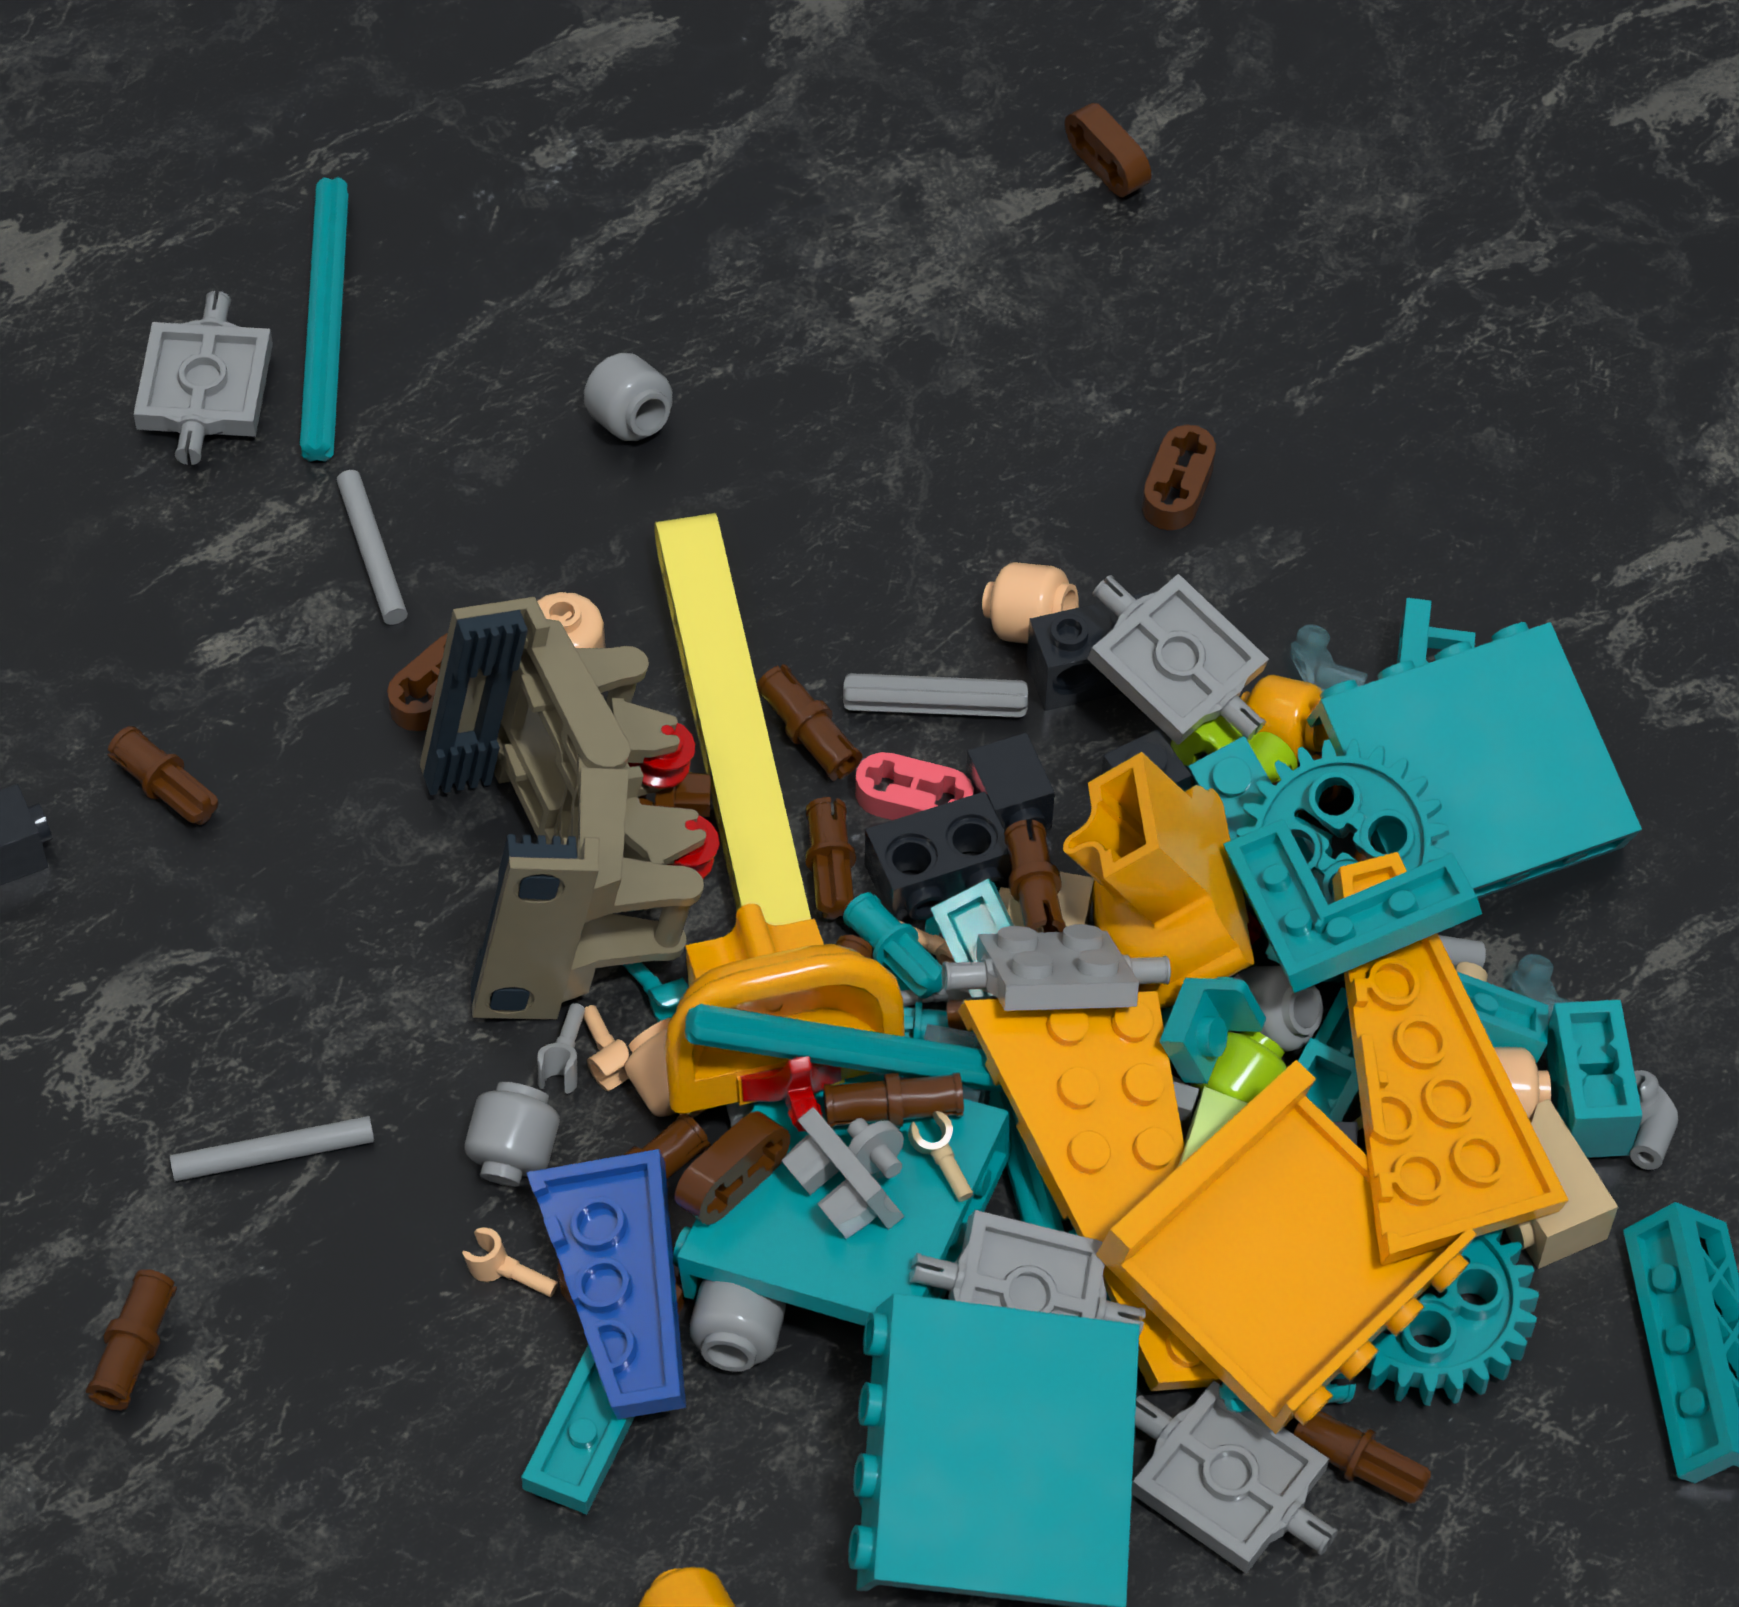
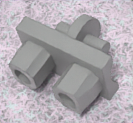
(859, 1196)

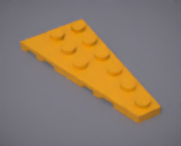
(1434, 1099)
(1100, 1128)

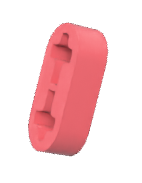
(914, 785)

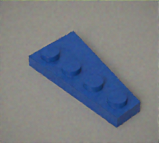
(619, 1267)

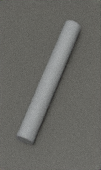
(371, 547)
(271, 1148)

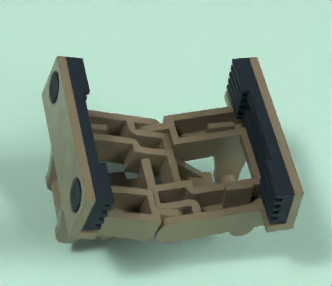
(533, 713)

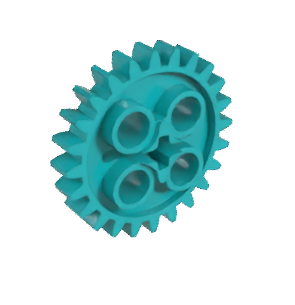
(1379, 799)
(1471, 1336)

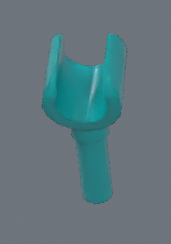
(662, 997)

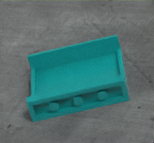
(1500, 748)
(793, 1252)
(996, 1453)

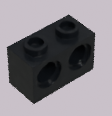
(1060, 651)
(935, 846)

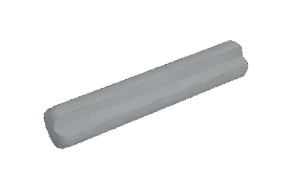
(935, 695)

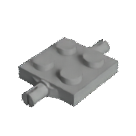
(203, 378)
(1178, 658)
(1055, 969)
(1025, 1269)
(1230, 1478)

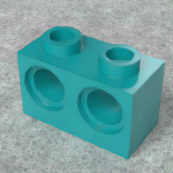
(1593, 1076)

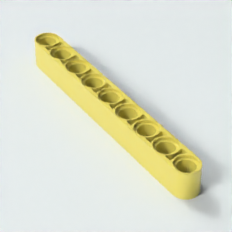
(729, 719)

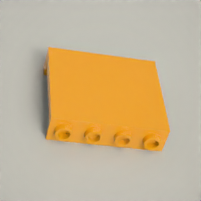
(1273, 1255)

